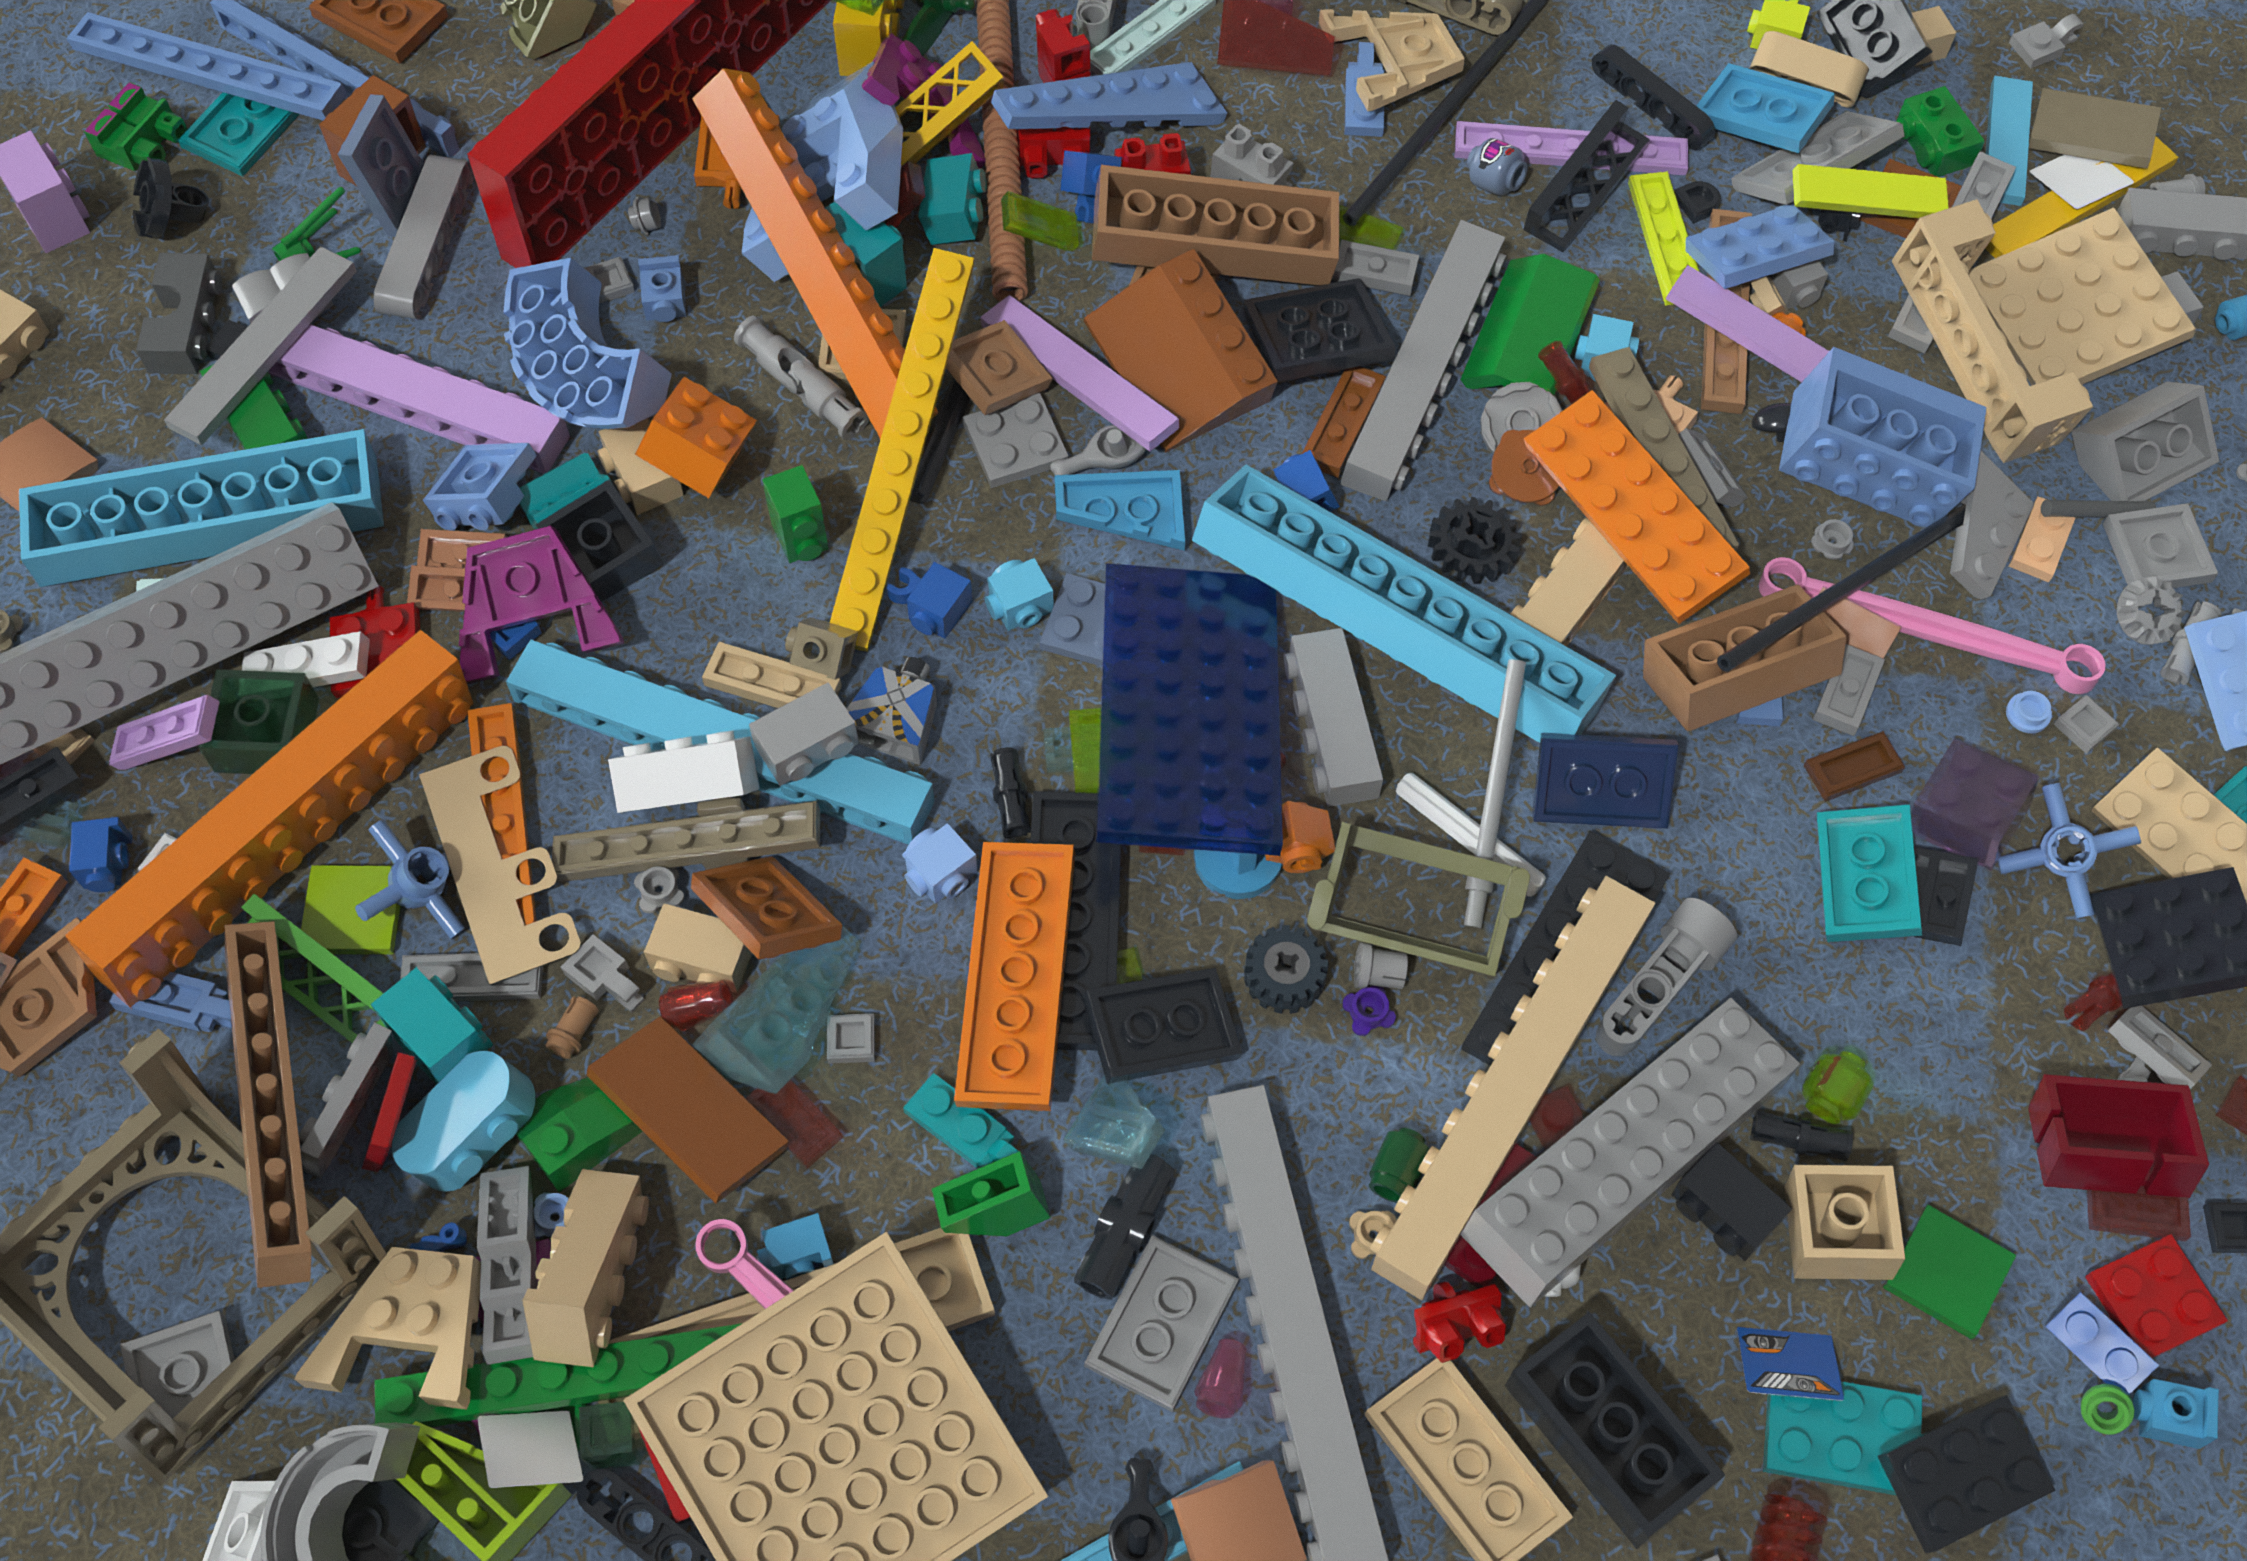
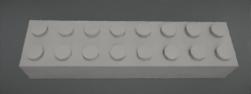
(1628, 1151)

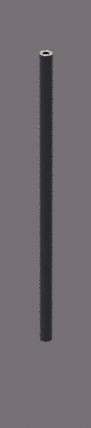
(1441, 113)
(1840, 590)

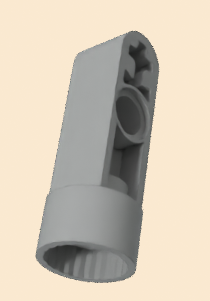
(1693, 940)

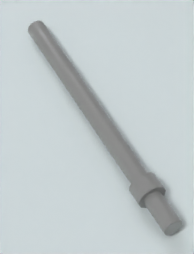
(1495, 790)

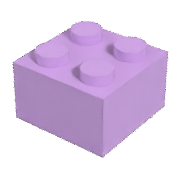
(42, 191)

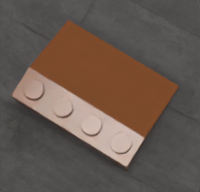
(1183, 347)

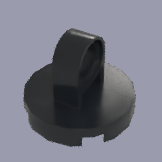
(164, 200)

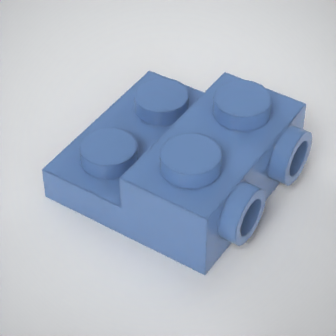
(480, 486)

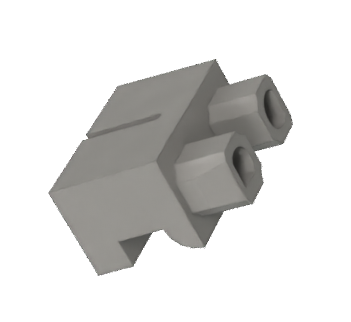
(1250, 161)

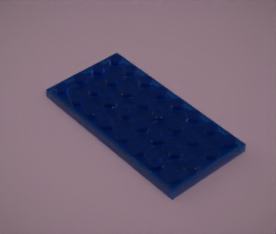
(1189, 712)

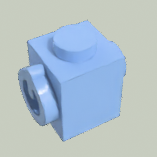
(939, 863)

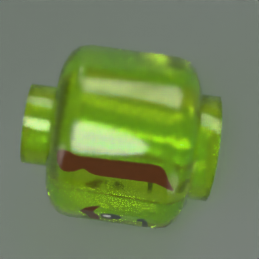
(1837, 1087)

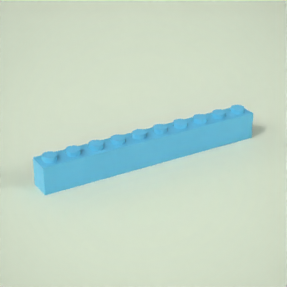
(643, 712)

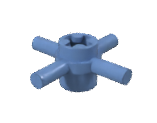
(2076, 834)
(403, 881)

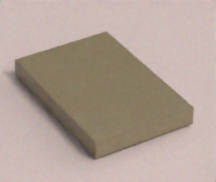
(2095, 128)

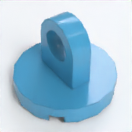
(1235, 873)

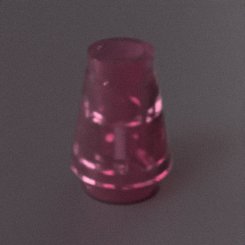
(1222, 1381)

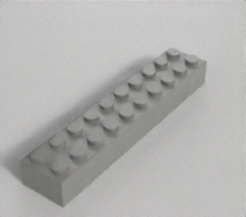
(177, 628)

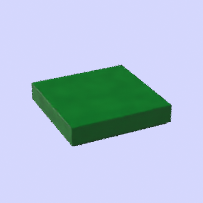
(1950, 1272)

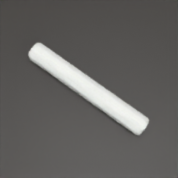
(1460, 825)

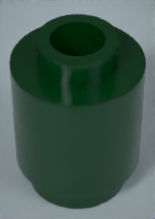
(1397, 1164)

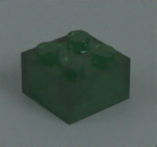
(256, 717)

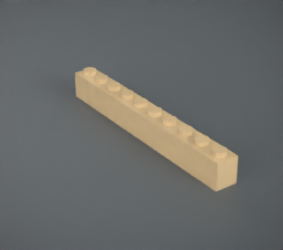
(1511, 1088)

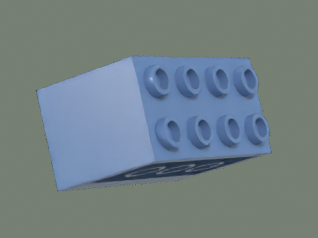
(1883, 438)

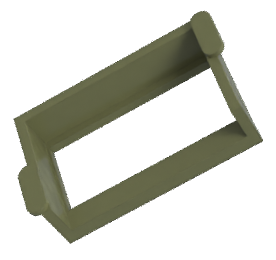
(1511, 905)

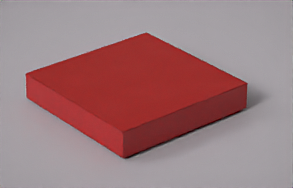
(389, 1112)

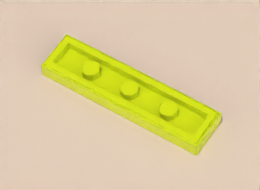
(1868, 191)
(1661, 227)

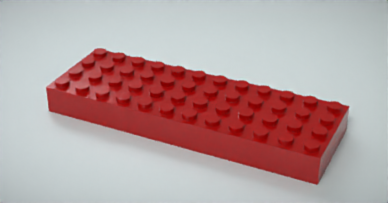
(616, 116)

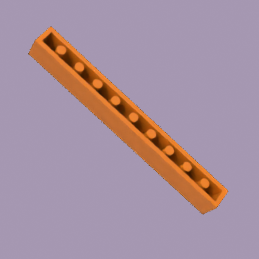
(805, 238)

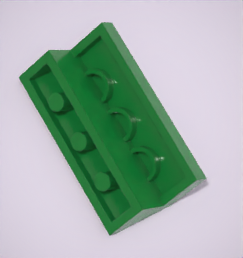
(1533, 307)

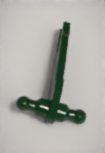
(931, 18)

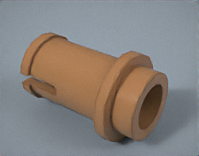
(572, 1026)

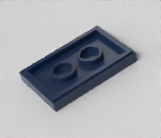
(1604, 780)

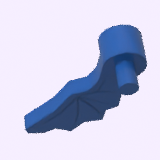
(450, 1237)

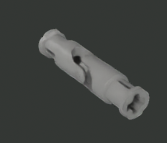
(803, 379)

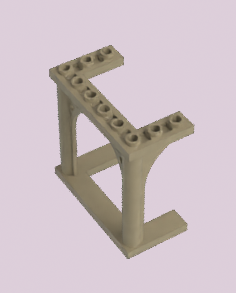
(129, 1415)

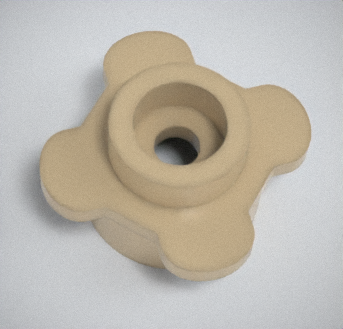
(1363, 1224)

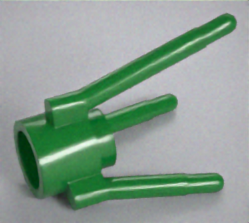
(297, 240)

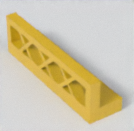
(956, 111)

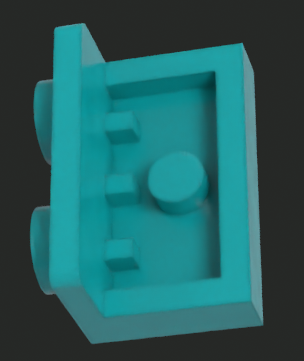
(559, 487)

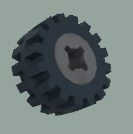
(1279, 984)

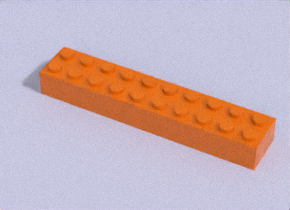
(272, 820)

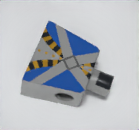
(896, 710)

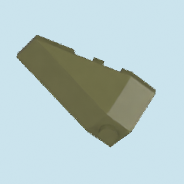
(547, 23)

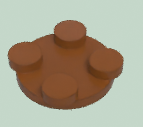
(1519, 473)

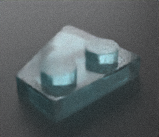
(1115, 1126)

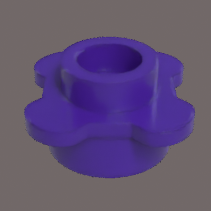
(1370, 997)

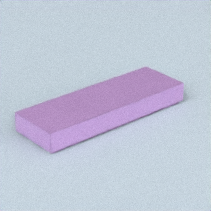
(164, 733)

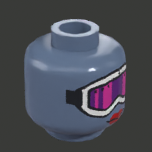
(1497, 167)

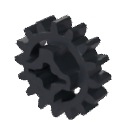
(1474, 540)

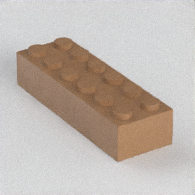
(1229, 223)

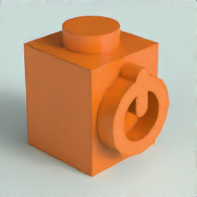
(1305, 838)

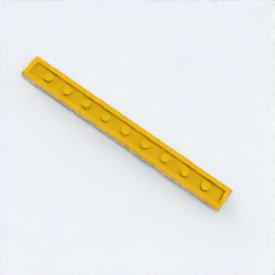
(902, 445)

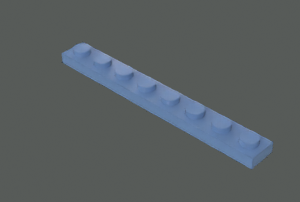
(303, 57)
(207, 66)

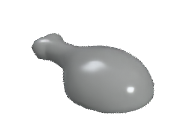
(1107, 449)

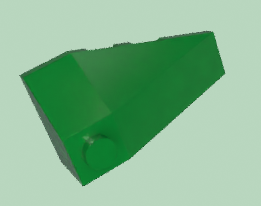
(574, 1131)

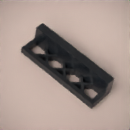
(1578, 167)

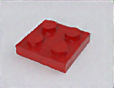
(2156, 1297)

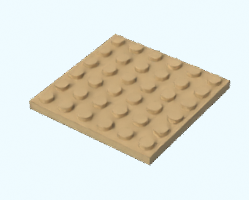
(837, 1428)

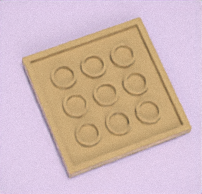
(2081, 301)

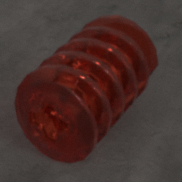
(1787, 1530)

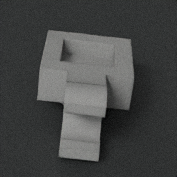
(2041, 44)
(601, 969)

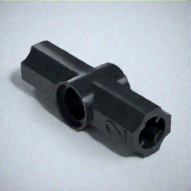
(1123, 1227)

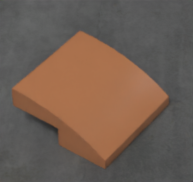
(38, 457)
(440, 568)
(1239, 1518)

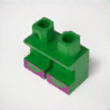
(134, 128)

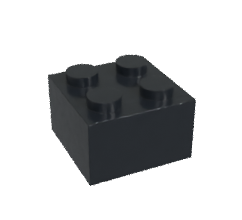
(605, 540)

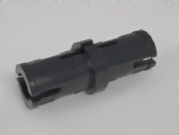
(1010, 792)
(1801, 1135)

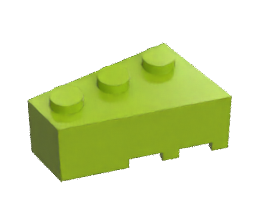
(454, 1487)

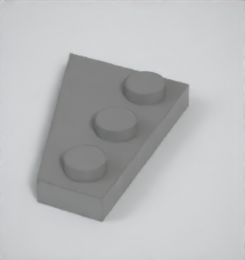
(1989, 530)

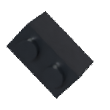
(1730, 1202)

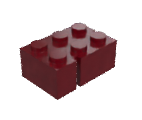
(2117, 1136)

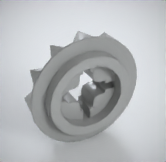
(2139, 624)

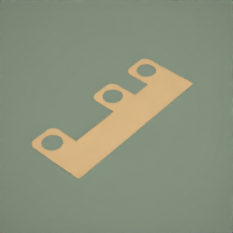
(482, 878)

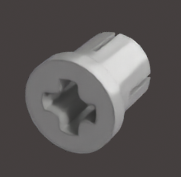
(1379, 967)

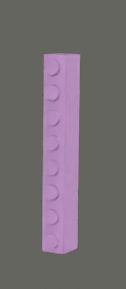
(419, 394)

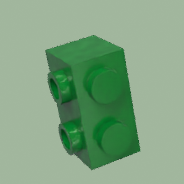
(1939, 132)

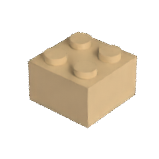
(1844, 1222)

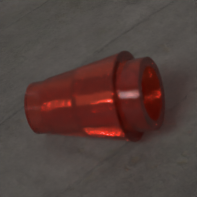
(693, 1003)

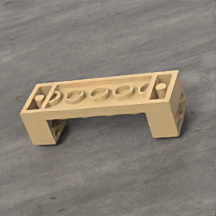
(1936, 274)

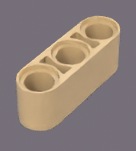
(1811, 65)

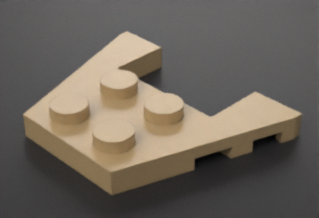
(1410, 45)
(413, 1304)

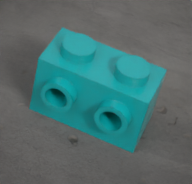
(952, 199)

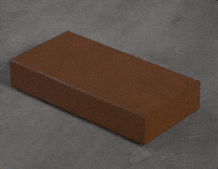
(1854, 766)

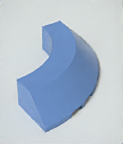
(564, 354)

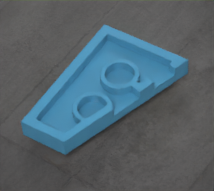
(1125, 504)

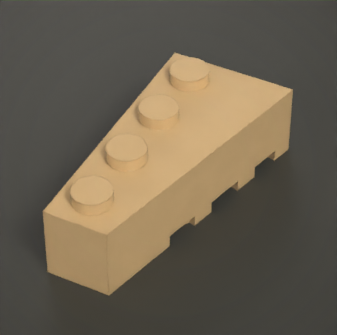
(585, 1269)

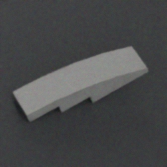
(507, 1261)

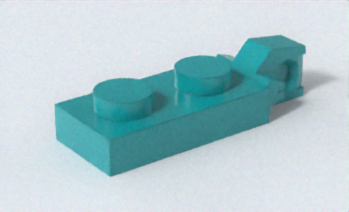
(964, 1130)

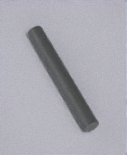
(2091, 508)

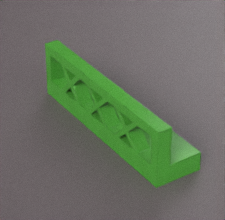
(320, 958)

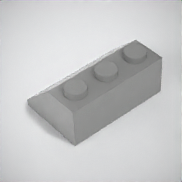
(2148, 442)

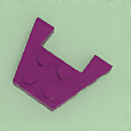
(899, 72)
(520, 583)

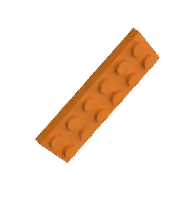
(1637, 507)
(1015, 977)

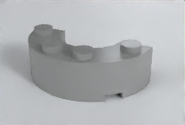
(319, 1482)

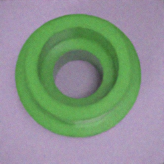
(2109, 1422)

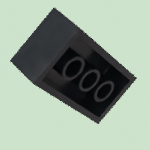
(1613, 1430)

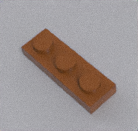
(1344, 418)

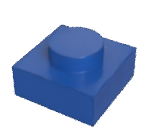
(514, 638)

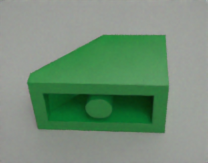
(992, 1199)

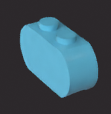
(463, 1121)

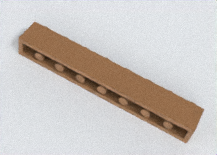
(267, 1106)

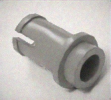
(2188, 184)

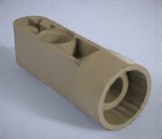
(1485, 17)

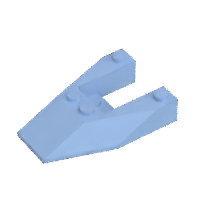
(848, 150)

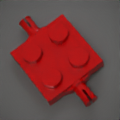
(384, 626)

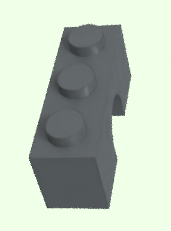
(179, 340)

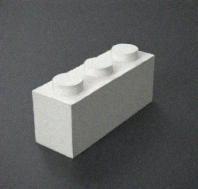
(683, 772)

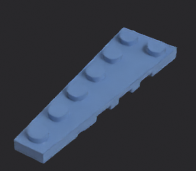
(1113, 98)

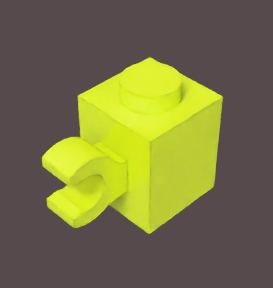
(1778, 16)

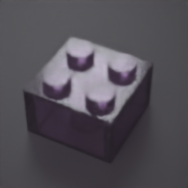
(1973, 803)

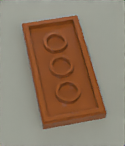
(687, 1109)

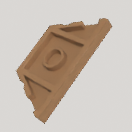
(44, 1003)

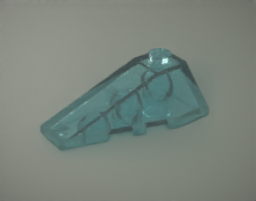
(779, 1016)

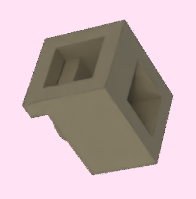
(834, 642)

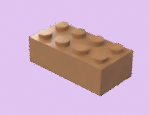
(1697, 692)

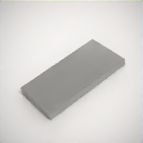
(1834, 144)

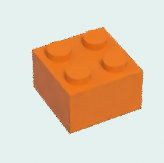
(695, 437)

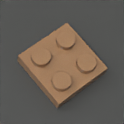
(996, 367)

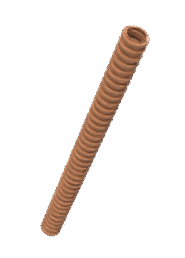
(1001, 154)

